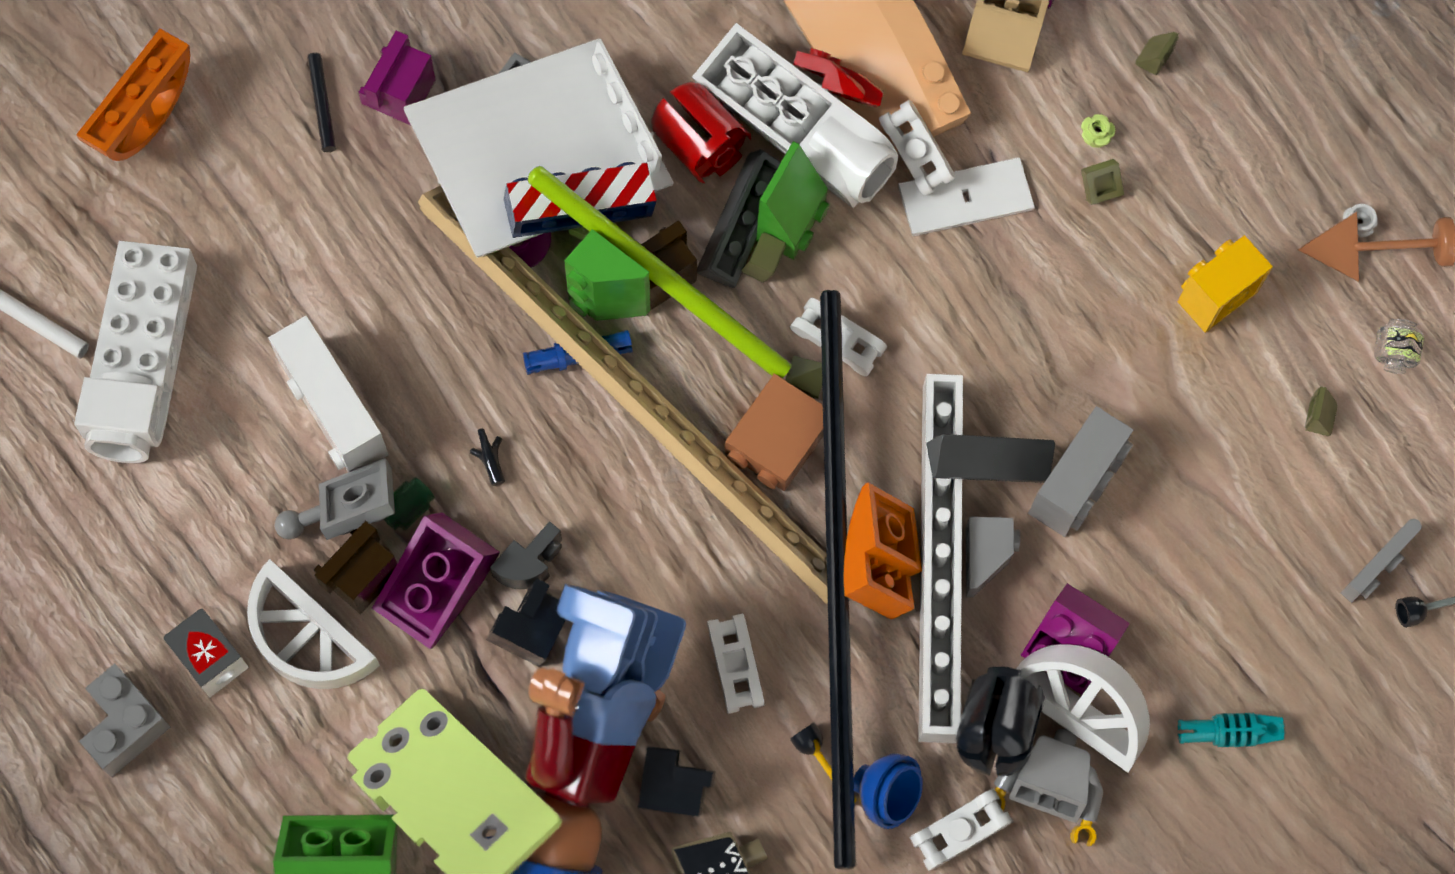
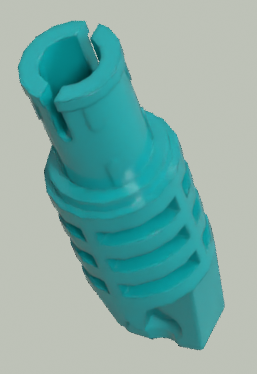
(1233, 730)

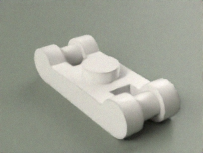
(917, 147)
(850, 336)
(735, 663)
(961, 829)

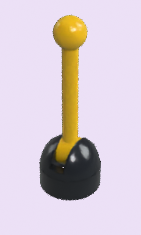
(810, 742)

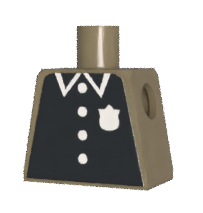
(718, 856)

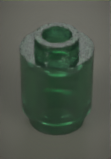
(410, 503)

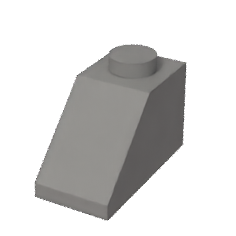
(988, 549)

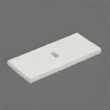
(993, 192)

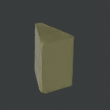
(1157, 52)
(1321, 412)

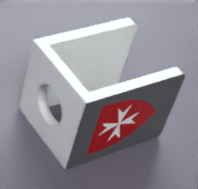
(205, 652)

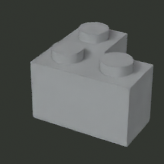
(130, 722)

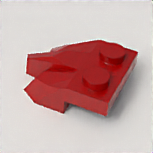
(839, 79)

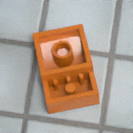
(881, 553)

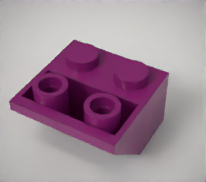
(1080, 622)

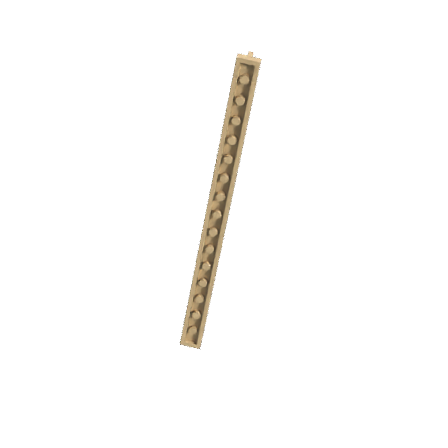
(641, 400)

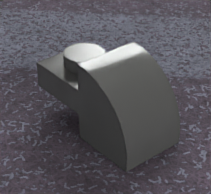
(521, 566)

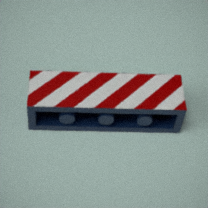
(616, 192)

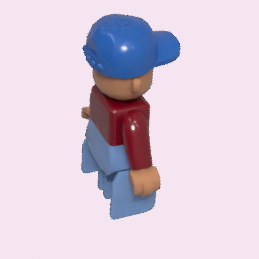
(594, 716)

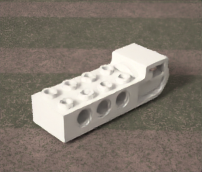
(792, 107)
(136, 352)

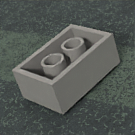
(1082, 473)

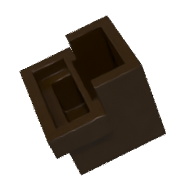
(671, 249)
(357, 568)

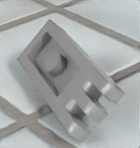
(1385, 559)

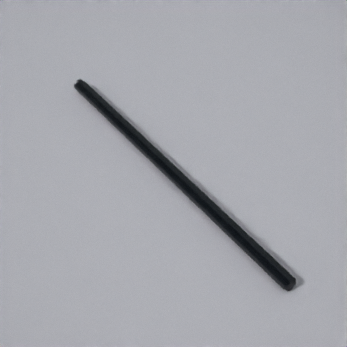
(837, 601)

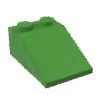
(793, 202)

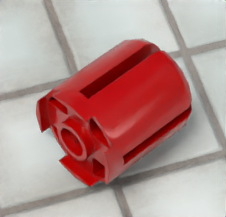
(725, 132)

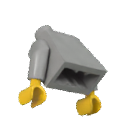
(1057, 782)

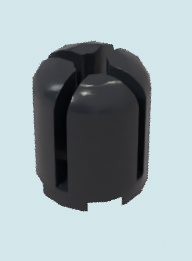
(999, 720)

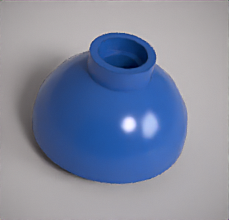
(889, 789)

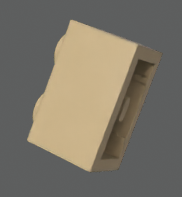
(1005, 32)

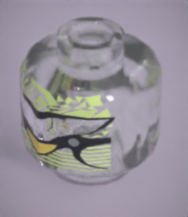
(1399, 345)

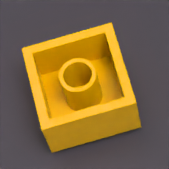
(1224, 282)

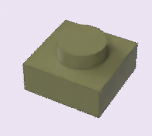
(1102, 181)

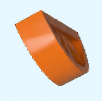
(139, 100)

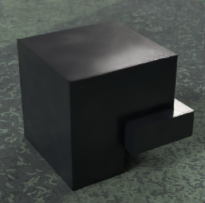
(531, 628)
(671, 786)

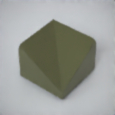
(765, 258)

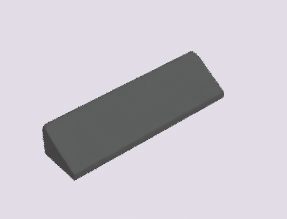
(738, 222)
(990, 458)

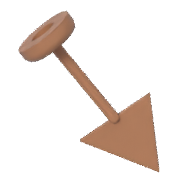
(1340, 245)

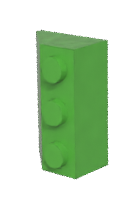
(606, 281)
(336, 845)

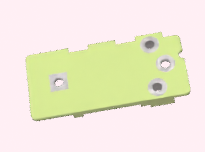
(451, 790)

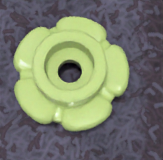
(1094, 138)

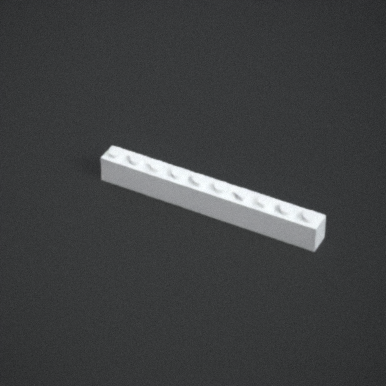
(940, 570)

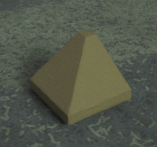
(805, 376)

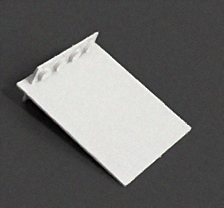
(547, 113)

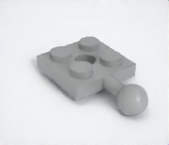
(339, 508)

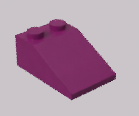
(435, 578)

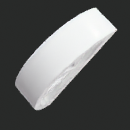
(319, 619)
(1076, 714)

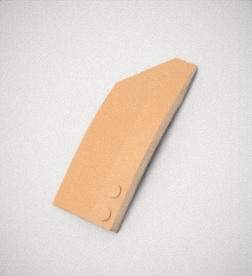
(891, 49)

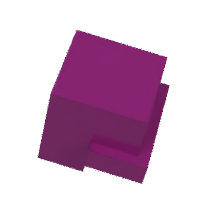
(398, 78)

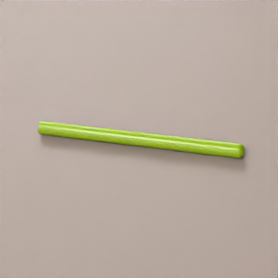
(660, 273)

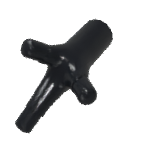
(489, 457)

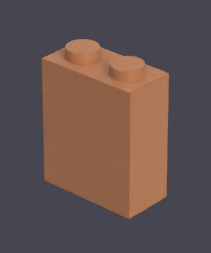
(776, 433)

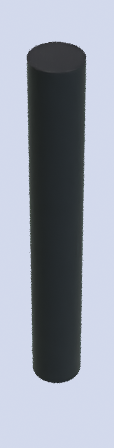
(321, 102)

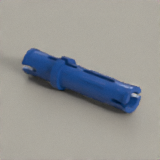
(556, 357)

